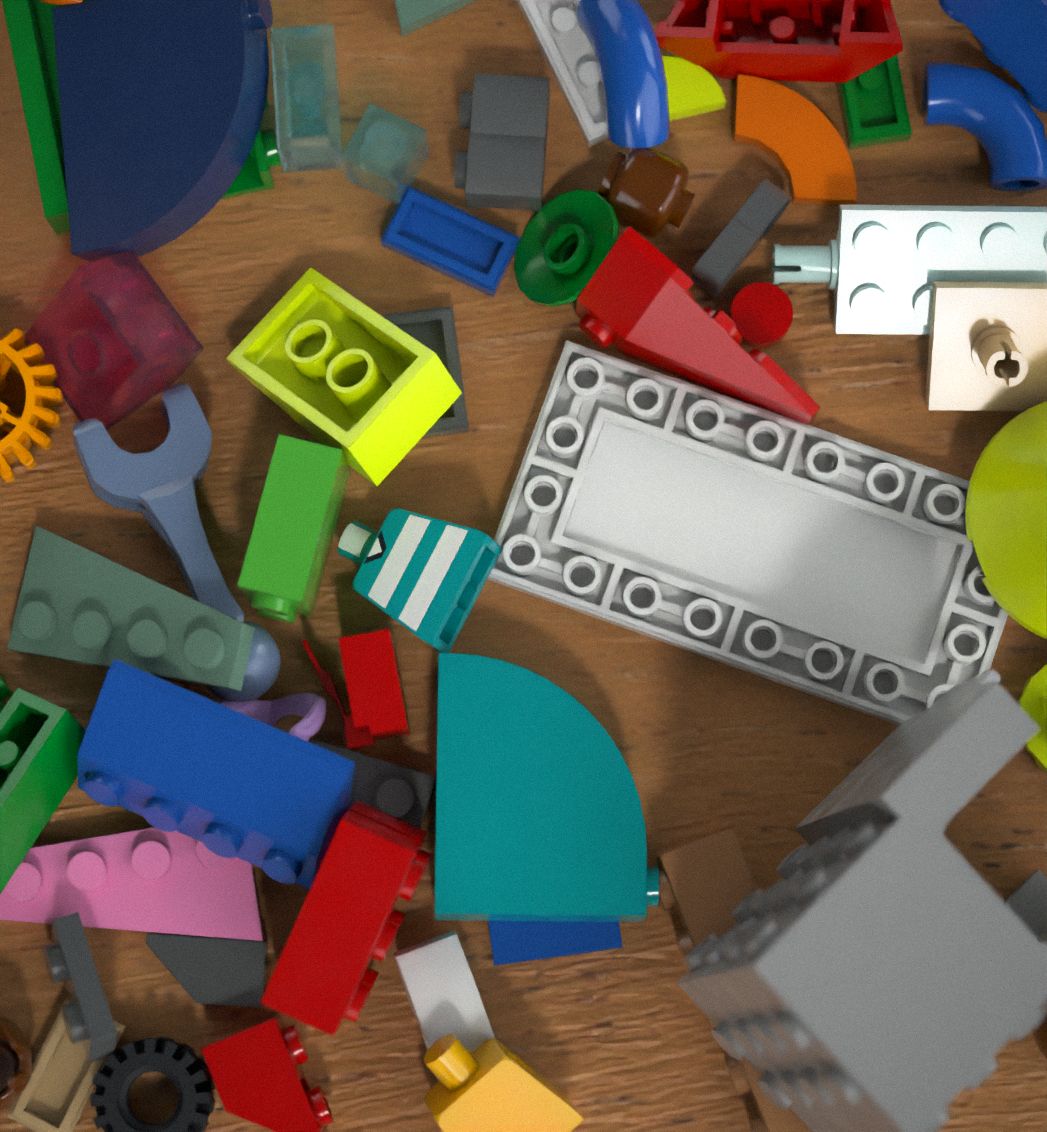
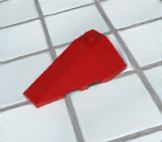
(649, 314)

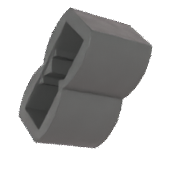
(505, 142)

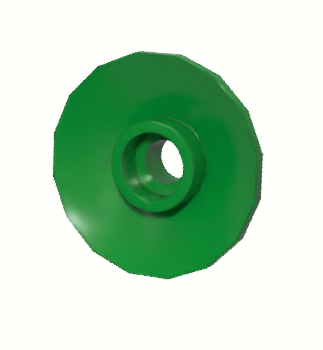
(564, 247)

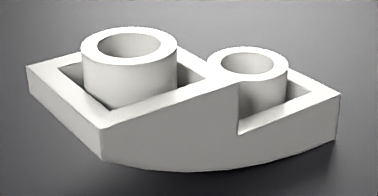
(443, 991)

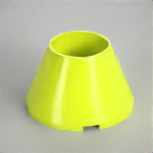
(1010, 517)

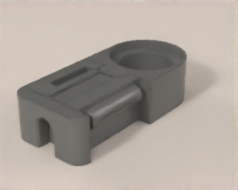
(740, 238)

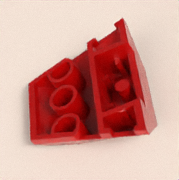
(782, 37)

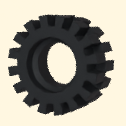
(153, 1055)

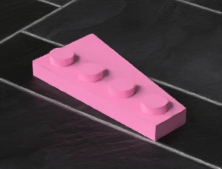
(137, 884)

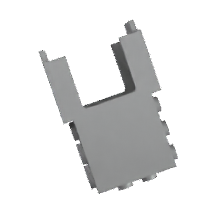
(880, 954)

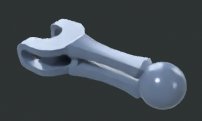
(163, 491)

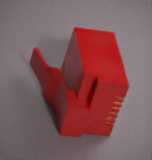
(372, 688)

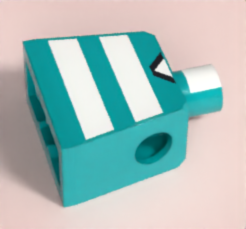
(421, 571)

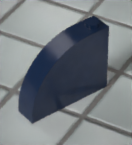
(155, 113)

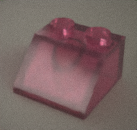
(113, 339)

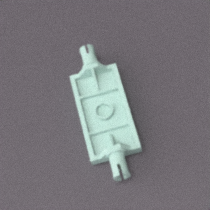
(893, 253)

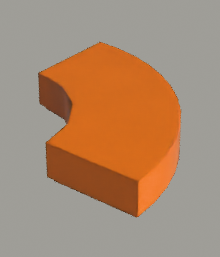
(797, 138)

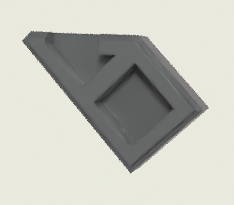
(215, 968)

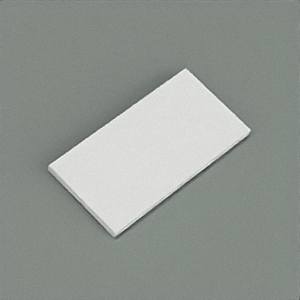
(747, 539)

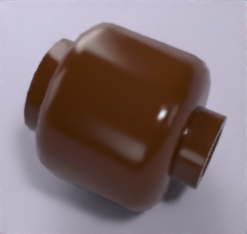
(647, 190)

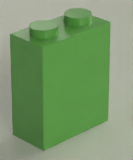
(294, 528)

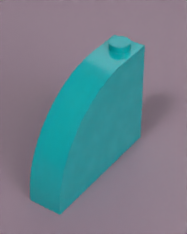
(532, 804)

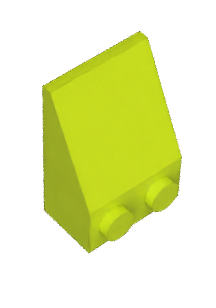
(346, 374)

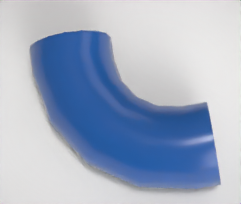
(629, 71)
(995, 116)

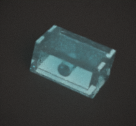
(307, 97)

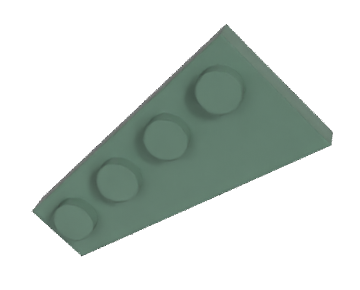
(98, 611)

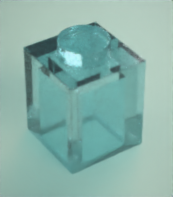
(385, 153)

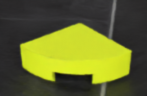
(690, 89)

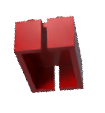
(348, 919)

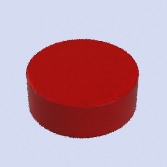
(761, 314)

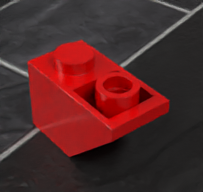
(263, 1078)

